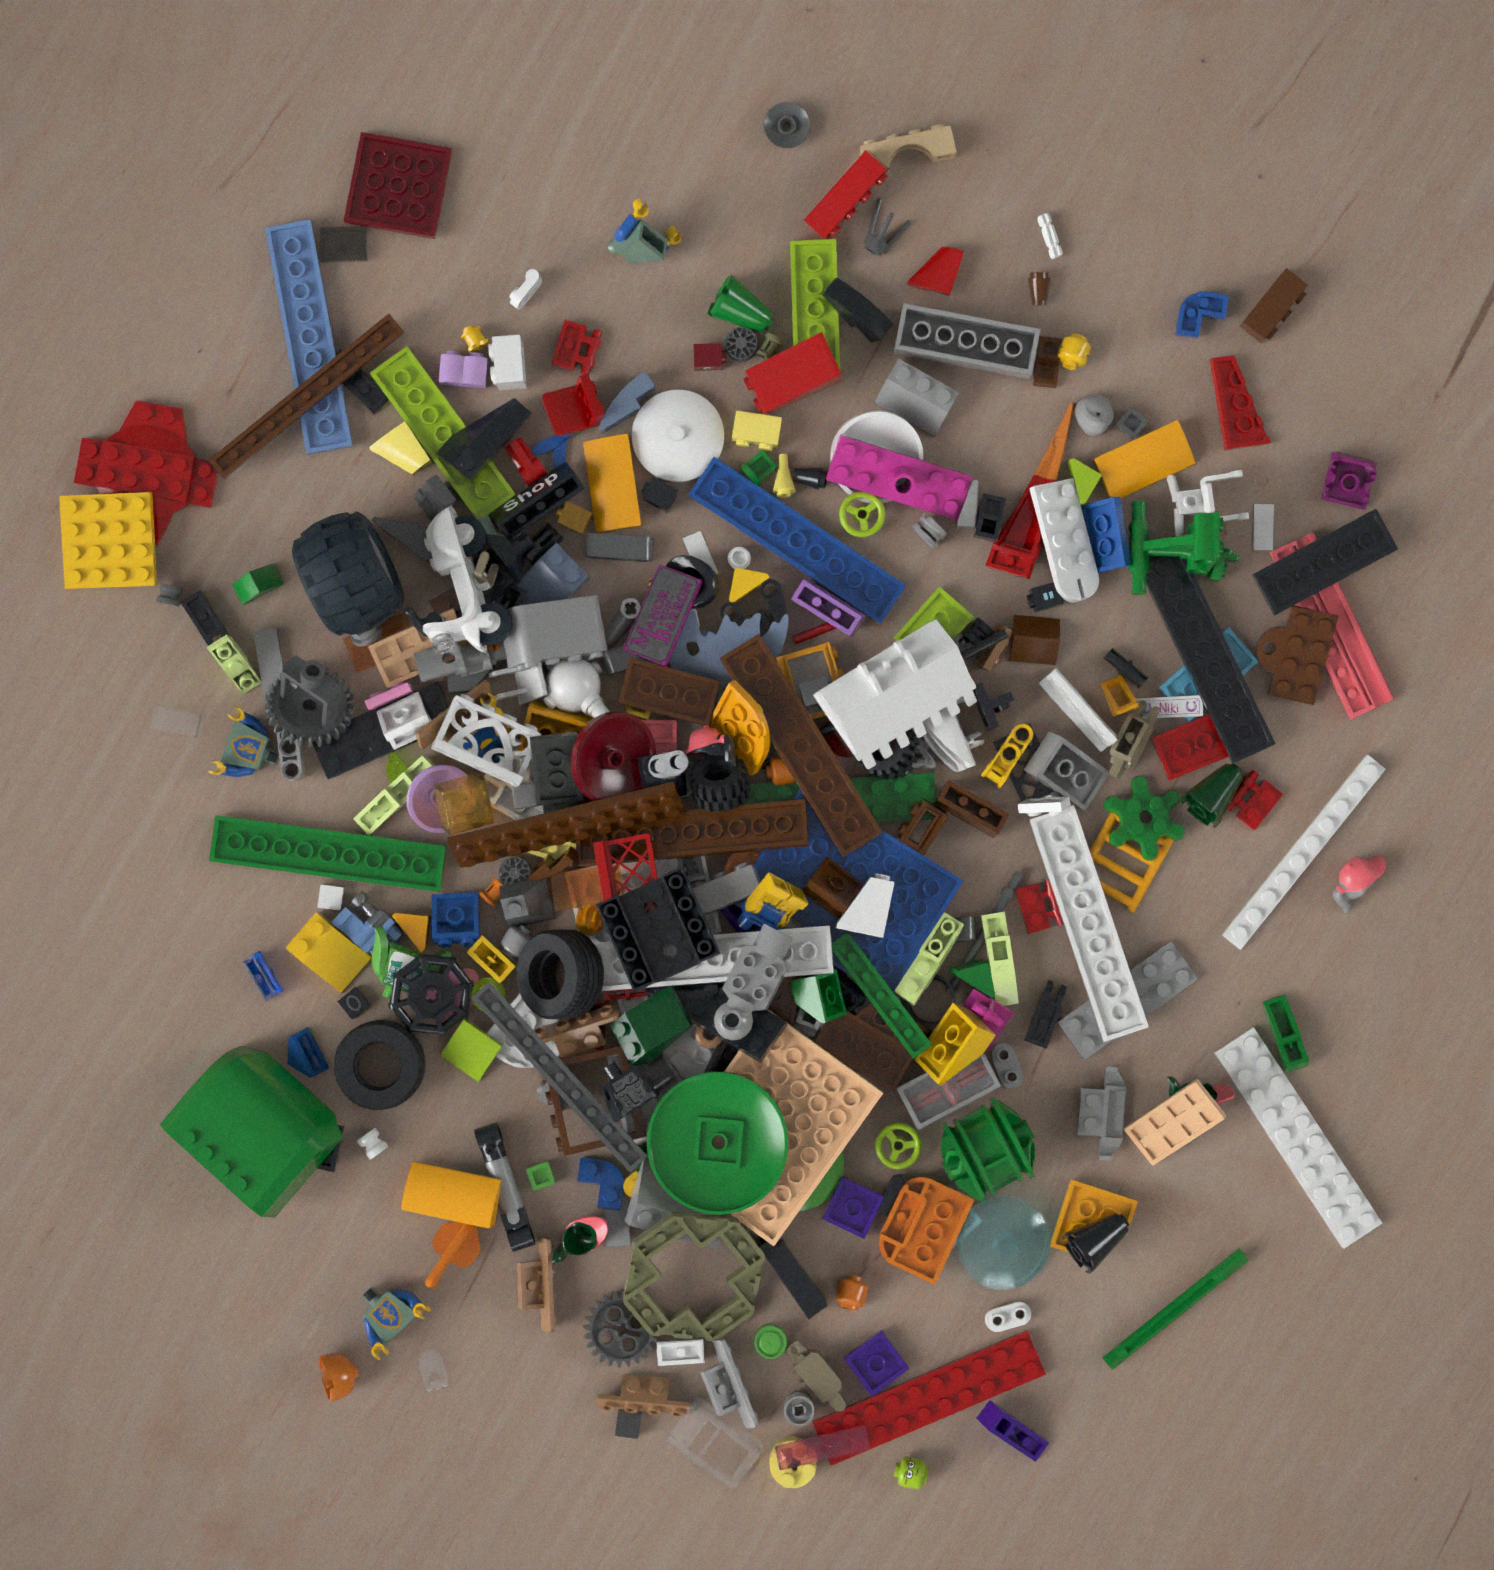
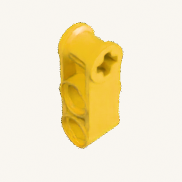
(1000, 764)

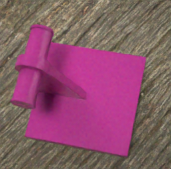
(989, 1011)

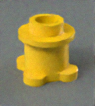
(474, 338)

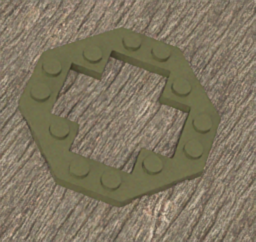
(702, 1231)

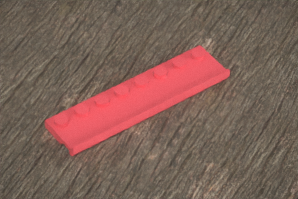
(1350, 659)

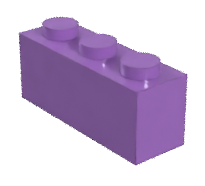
(828, 607)

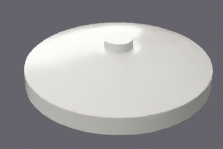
(883, 430)
(677, 435)

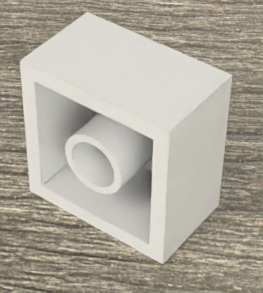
(509, 362)

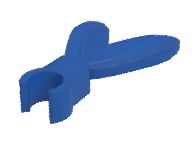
(558, 443)

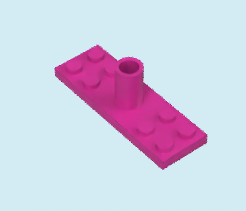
(878, 469)

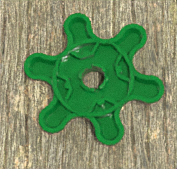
(1133, 828)

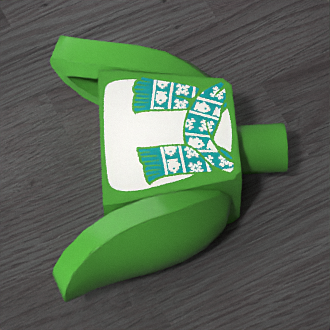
(391, 957)

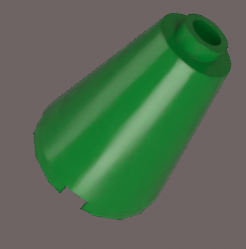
(740, 306)

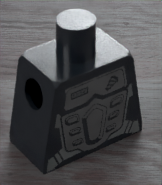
(625, 1091)

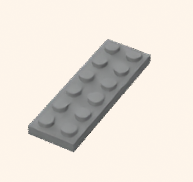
(1156, 982)

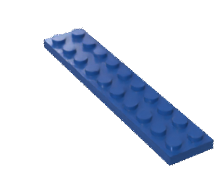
(797, 540)

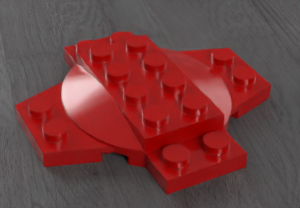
(149, 457)

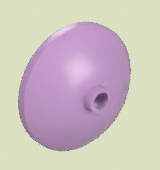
(420, 798)

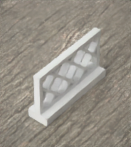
(1078, 710)

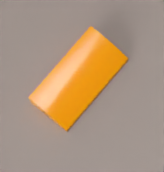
(1144, 460)
(612, 483)
(451, 1194)

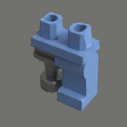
(363, 932)

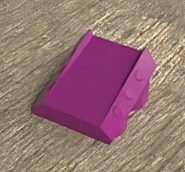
(1349, 480)

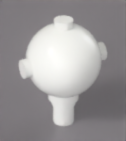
(575, 687)

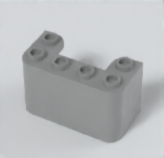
(555, 632)

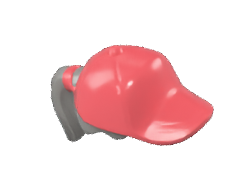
(1356, 878)

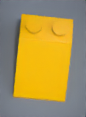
(328, 952)
(955, 1044)

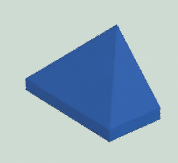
(305, 1054)

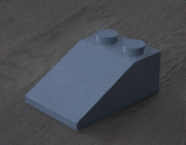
(552, 578)

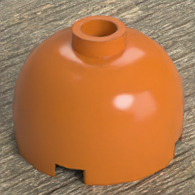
(337, 1375)

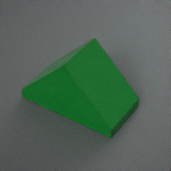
(257, 583)
(976, 974)

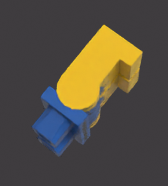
(771, 904)

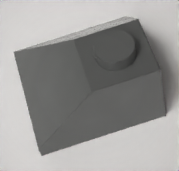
(526, 902)

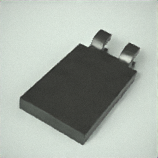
(553, 770)

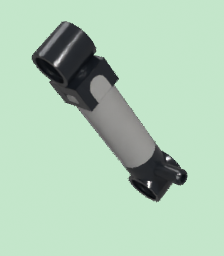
(510, 1204)

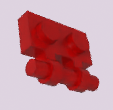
(569, 346)
(1260, 802)
(1033, 908)

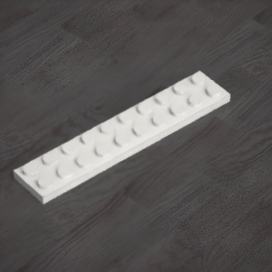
(1089, 924)
(807, 955)
(1298, 1137)

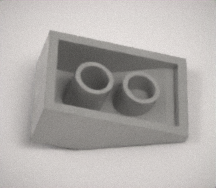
(1066, 770)

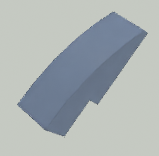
(626, 402)

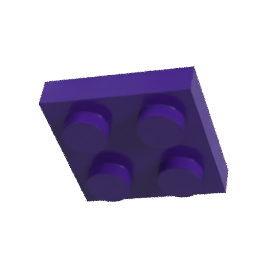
(853, 1207)
(876, 1363)

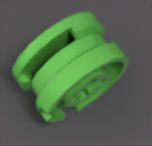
(770, 1341)

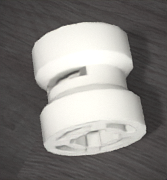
(373, 1144)

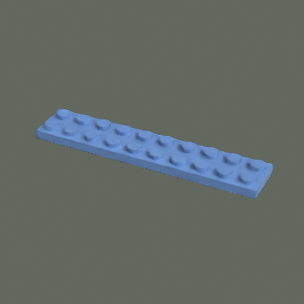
(307, 330)

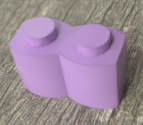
(463, 370)

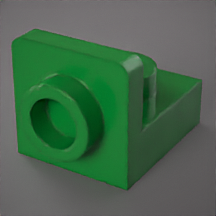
(1219, 570)

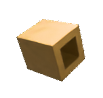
(574, 518)

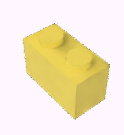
(756, 430)

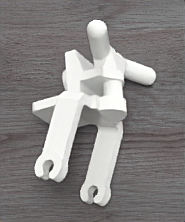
(1198, 500)

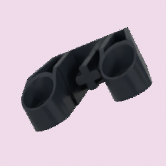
(774, 605)

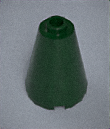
(1213, 794)

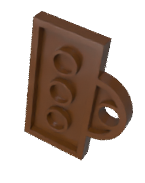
(1298, 653)
(866, 1046)

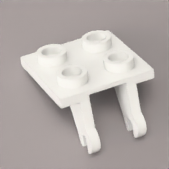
(529, 683)

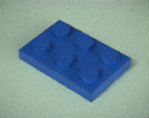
(1107, 534)

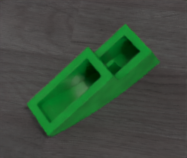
(1286, 1034)

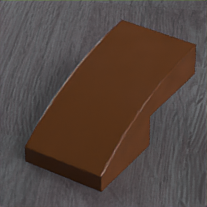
(1047, 362)
(550, 866)

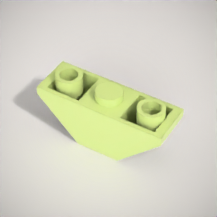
(234, 663)

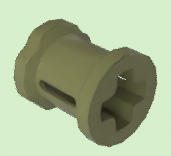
(769, 346)

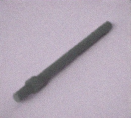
(1007, 894)

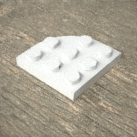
(509, 1052)

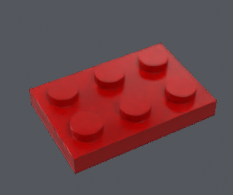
(1189, 747)

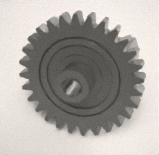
(305, 688)

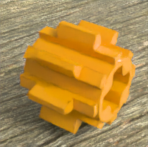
(589, 920)

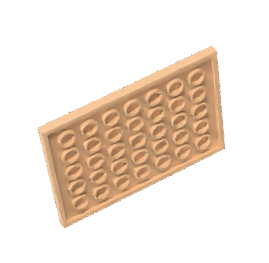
(822, 1112)

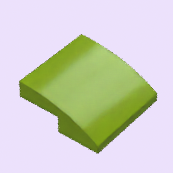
(471, 1050)

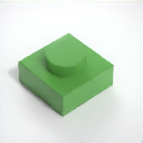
(540, 1175)

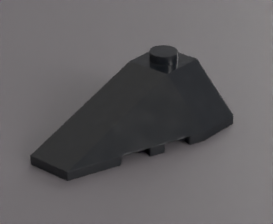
(478, 443)

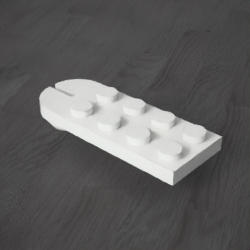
(1066, 539)

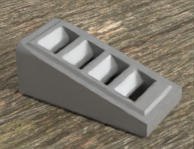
(969, 511)

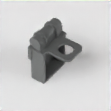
(435, 496)
(659, 1075)

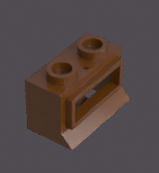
(931, 832)

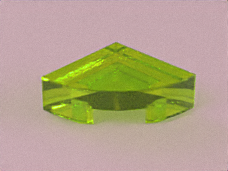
(394, 767)

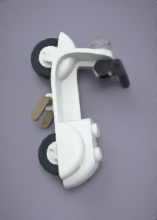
(452, 545)

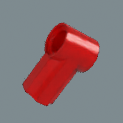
(528, 465)

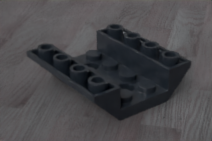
(642, 937)

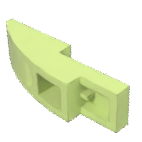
(1000, 958)
(929, 959)

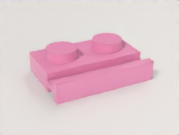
(397, 691)

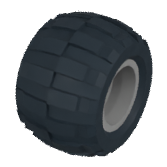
(347, 573)

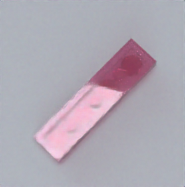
(822, 1447)

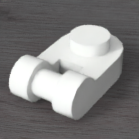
(521, 295)

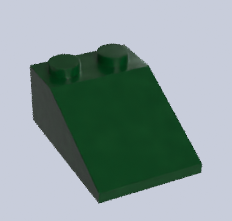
(651, 1026)

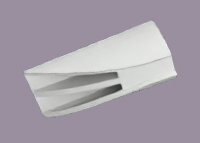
(949, 741)

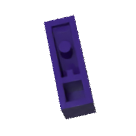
(1012, 1430)

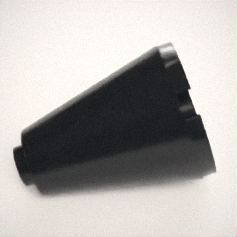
(1095, 1240)

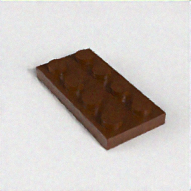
(668, 692)

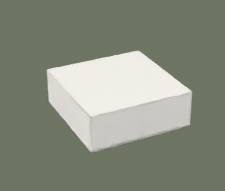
(331, 897)

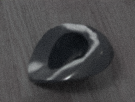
(699, 569)

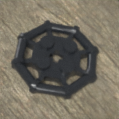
(432, 981)

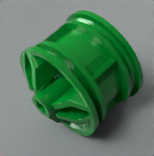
(988, 1150)

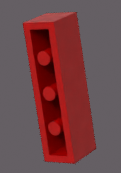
(847, 194)

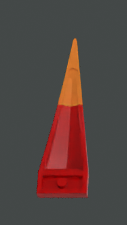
(1021, 536)

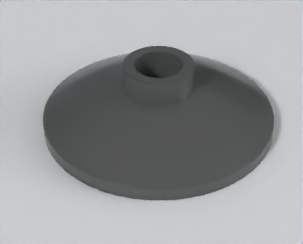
(789, 114)

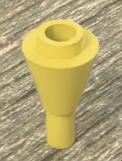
(783, 484)

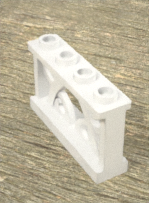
(455, 749)

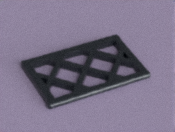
(1017, 782)

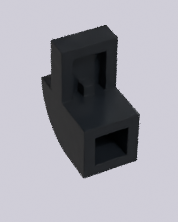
(989, 518)

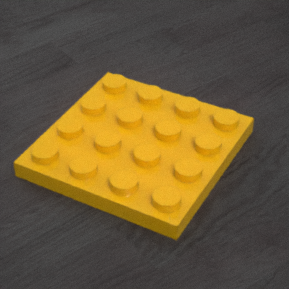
(108, 540)

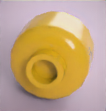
(1074, 351)

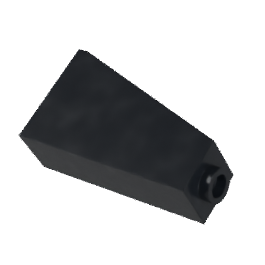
(794, 1277)

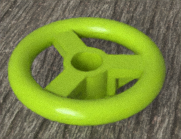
(845, 507)
(887, 1131)

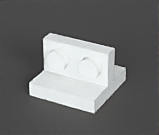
(403, 720)

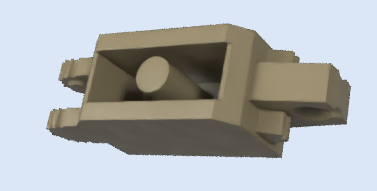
(1132, 740)
(818, 1374)

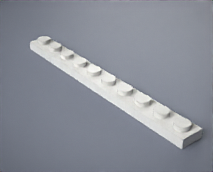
(1303, 852)

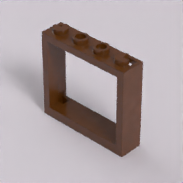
(558, 1120)

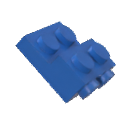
(455, 919)

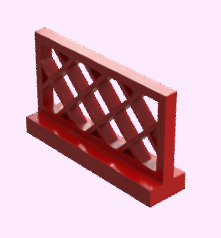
(606, 869)

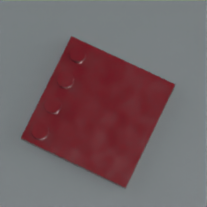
(397, 185)

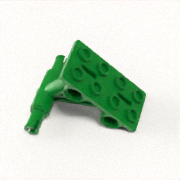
(1199, 546)

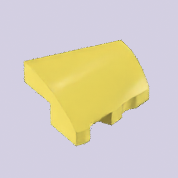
(402, 449)

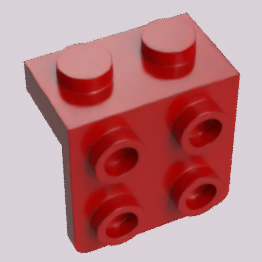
(574, 407)

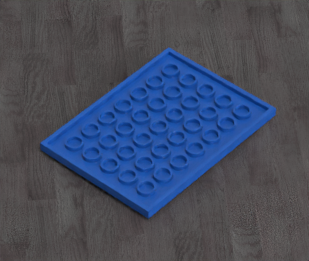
(917, 900)

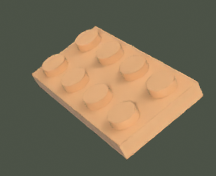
(396, 652)
(1175, 1122)

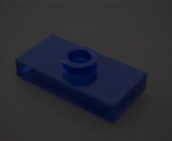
(263, 976)

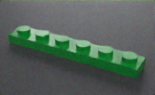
(880, 995)

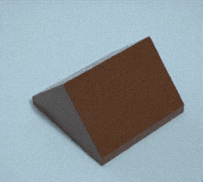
(1035, 639)

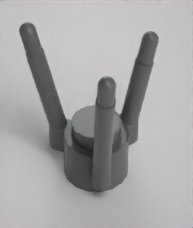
(877, 243)

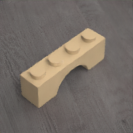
(935, 143)

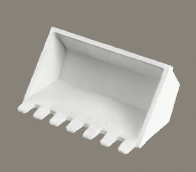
(898, 692)

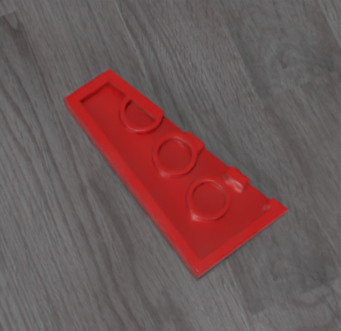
(1237, 415)

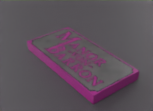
(662, 615)

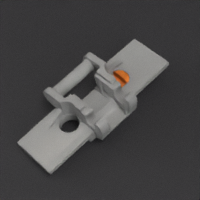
(467, 661)

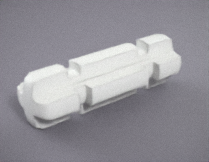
(1050, 236)

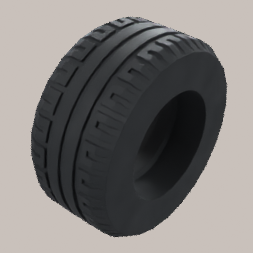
(582, 974)
(356, 1087)

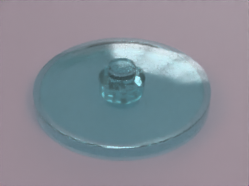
(1003, 1243)

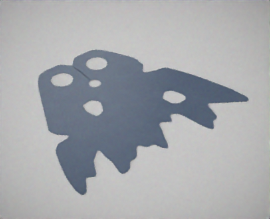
(714, 646)

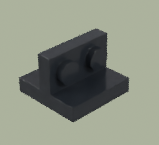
(987, 706)

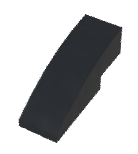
(857, 310)

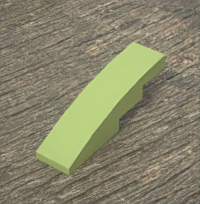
(391, 798)

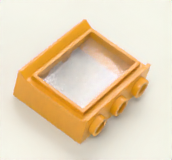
(808, 666)

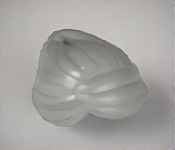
(1094, 414)

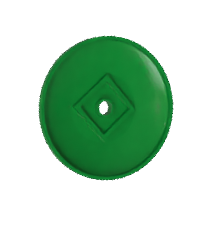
(683, 1147)

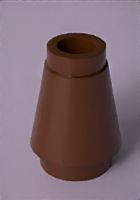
(1039, 287)

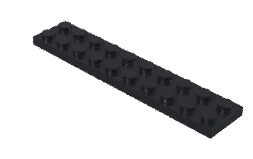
(1207, 658)

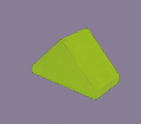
(1084, 479)

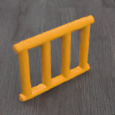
(1143, 883)

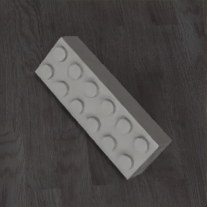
(966, 341)

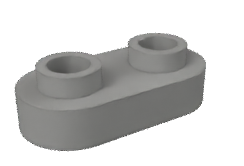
(1007, 1065)

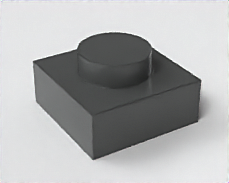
(1131, 423)

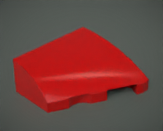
(938, 272)

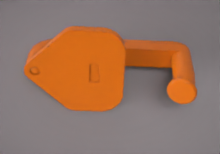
(455, 1244)

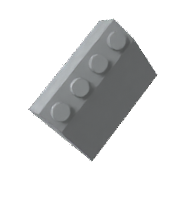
(652, 1203)

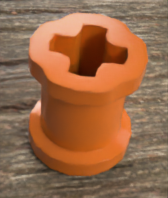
(492, 892)

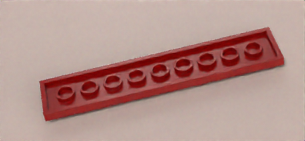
(938, 1392)

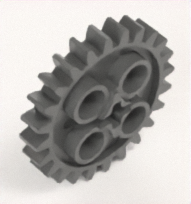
(613, 1349)

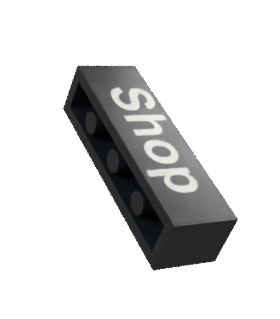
(537, 501)

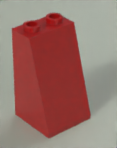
(792, 375)

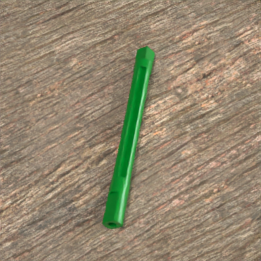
(1175, 1309)

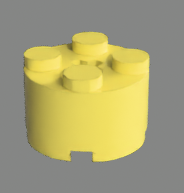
(791, 1477)

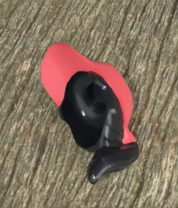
(713, 743)

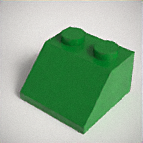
(819, 996)

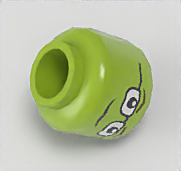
(911, 1472)

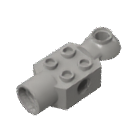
(753, 981)

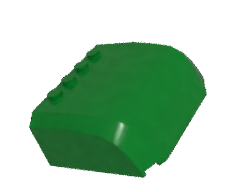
(254, 1128)

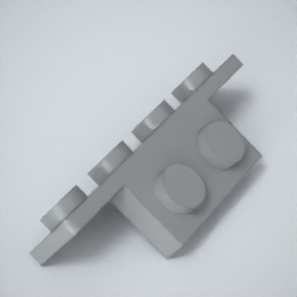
(726, 1387)

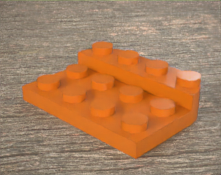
(923, 1227)

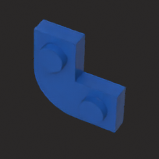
(1196, 306)
(608, 1177)

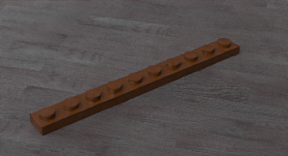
(306, 396)

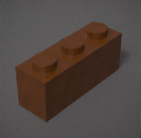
(1274, 306)
(971, 809)

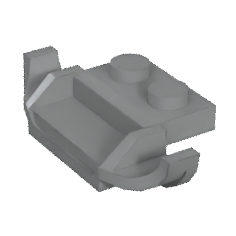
(1104, 1112)

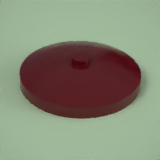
(607, 755)

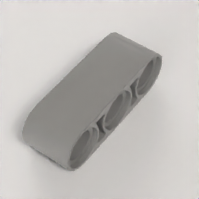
(288, 759)

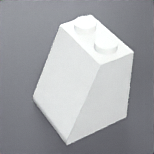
(869, 908)

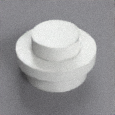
(739, 558)

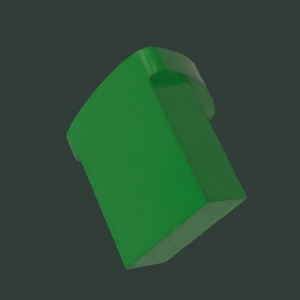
(758, 468)

